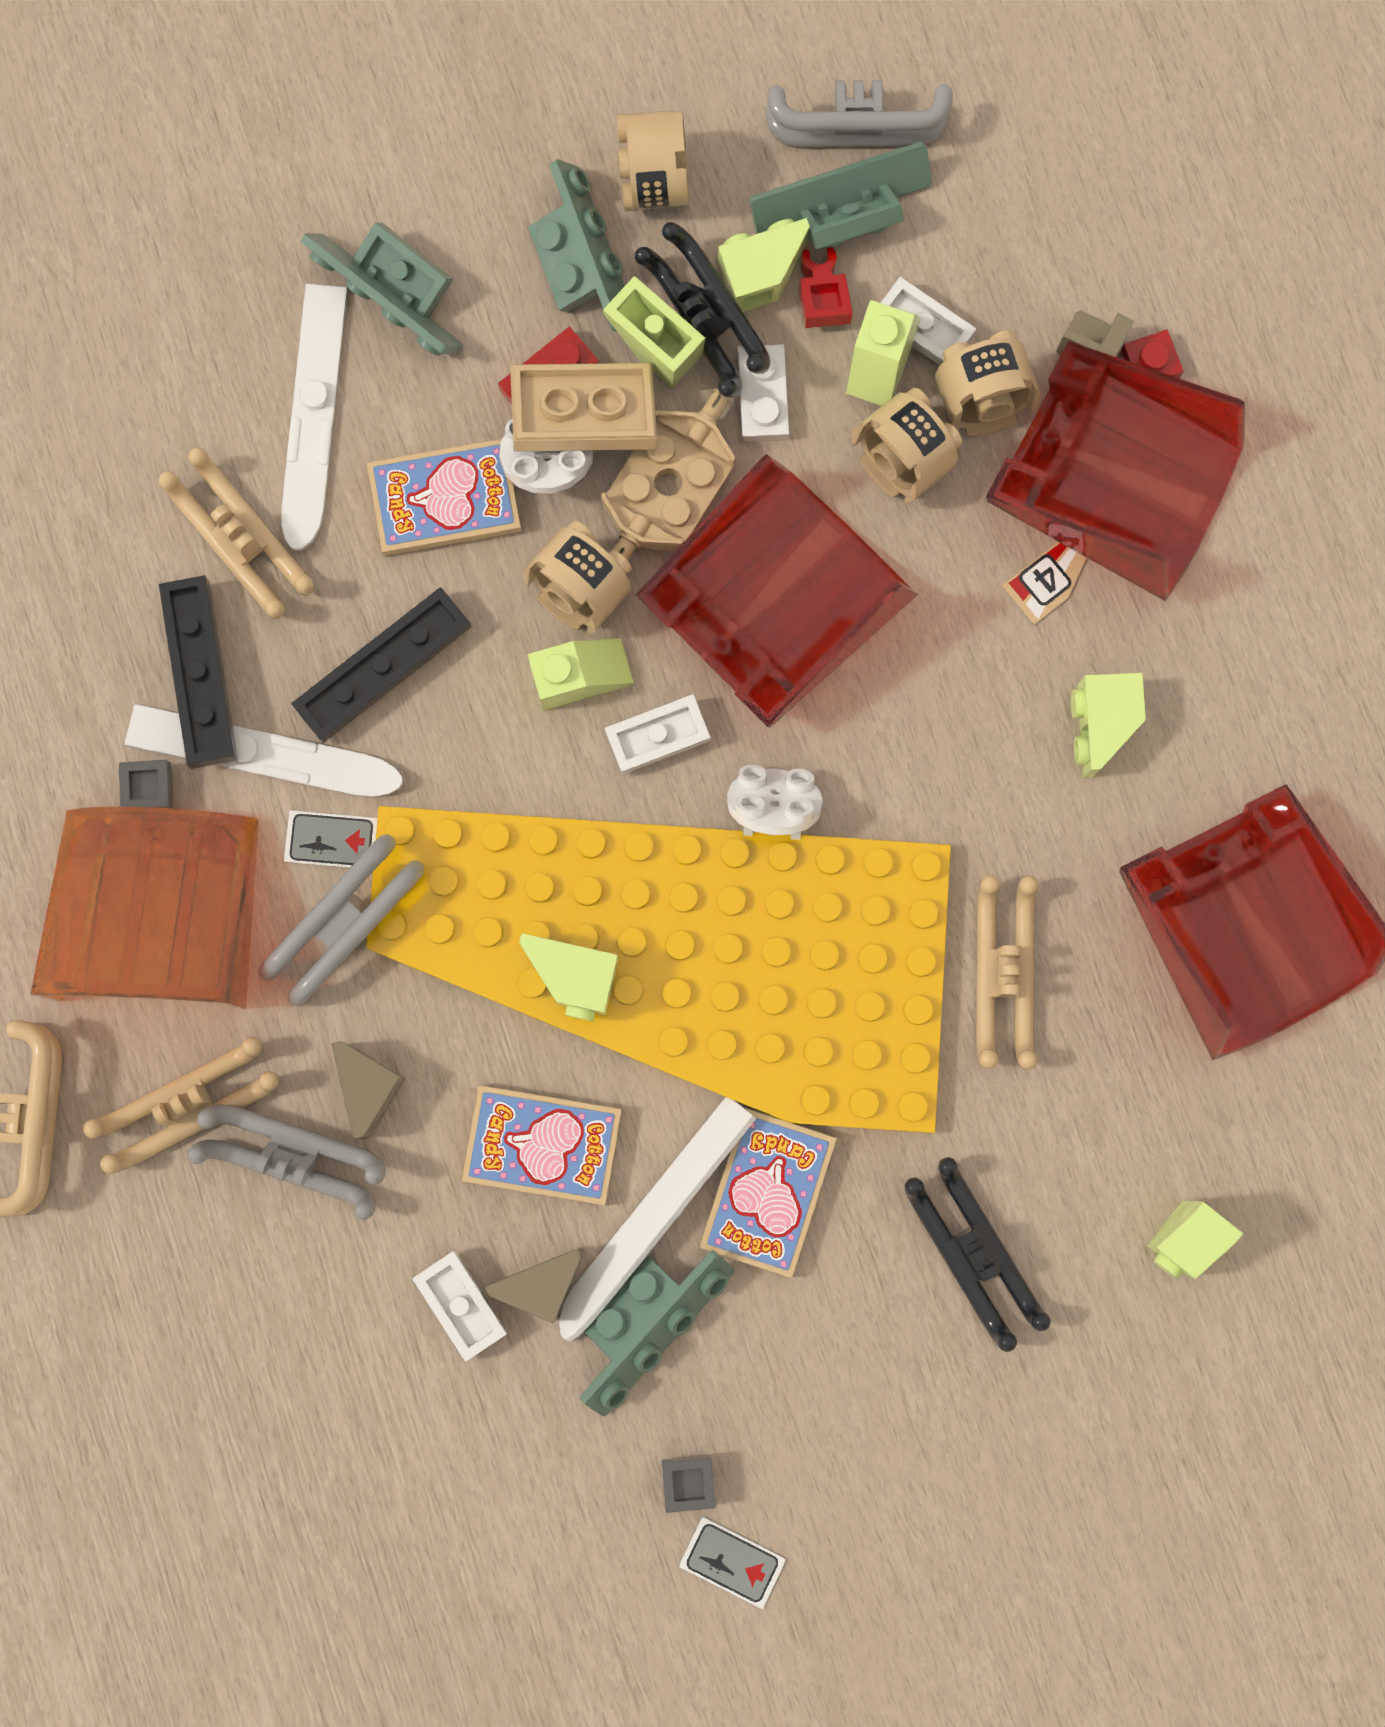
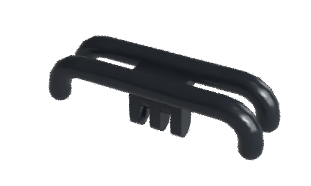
(707, 309)
(975, 1255)

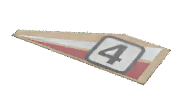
(1045, 581)

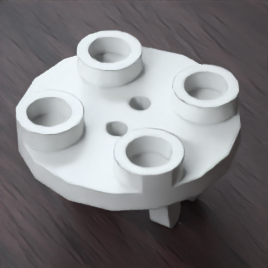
(531, 471)
(774, 800)

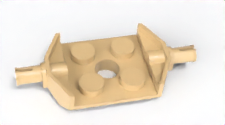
(691, 450)

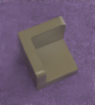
(1096, 334)

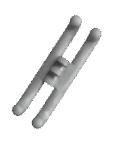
(857, 120)
(341, 920)
(290, 1155)

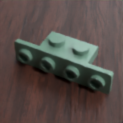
(849, 198)
(575, 245)
(393, 277)
(645, 1321)

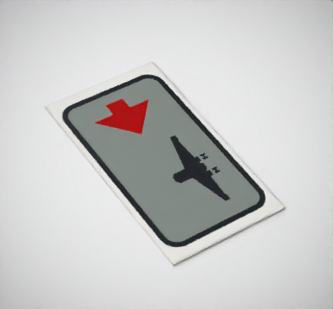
(328, 838)
(732, 1563)

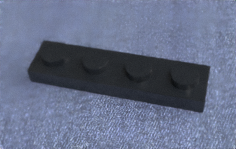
(381, 665)
(198, 672)

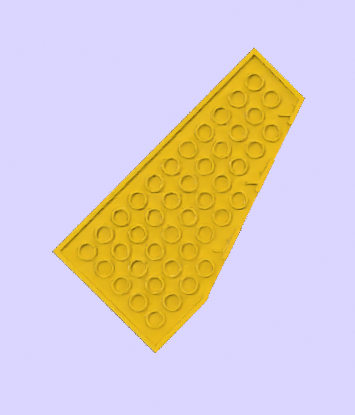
(743, 962)

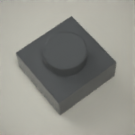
(145, 784)
(688, 1484)

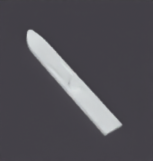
(313, 413)
(273, 756)
(653, 1217)

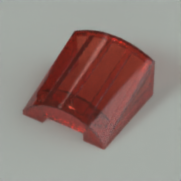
(1124, 465)
(774, 590)
(1257, 922)

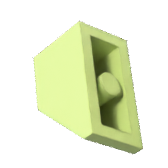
(655, 332)
(881, 352)
(579, 671)
(573, 974)
(1192, 1239)

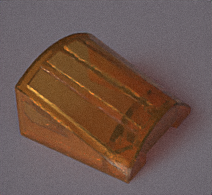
(150, 906)

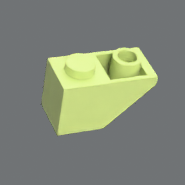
(762, 264)
(1108, 713)

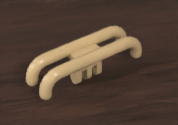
(236, 534)
(1005, 972)
(179, 1105)
(32, 1117)

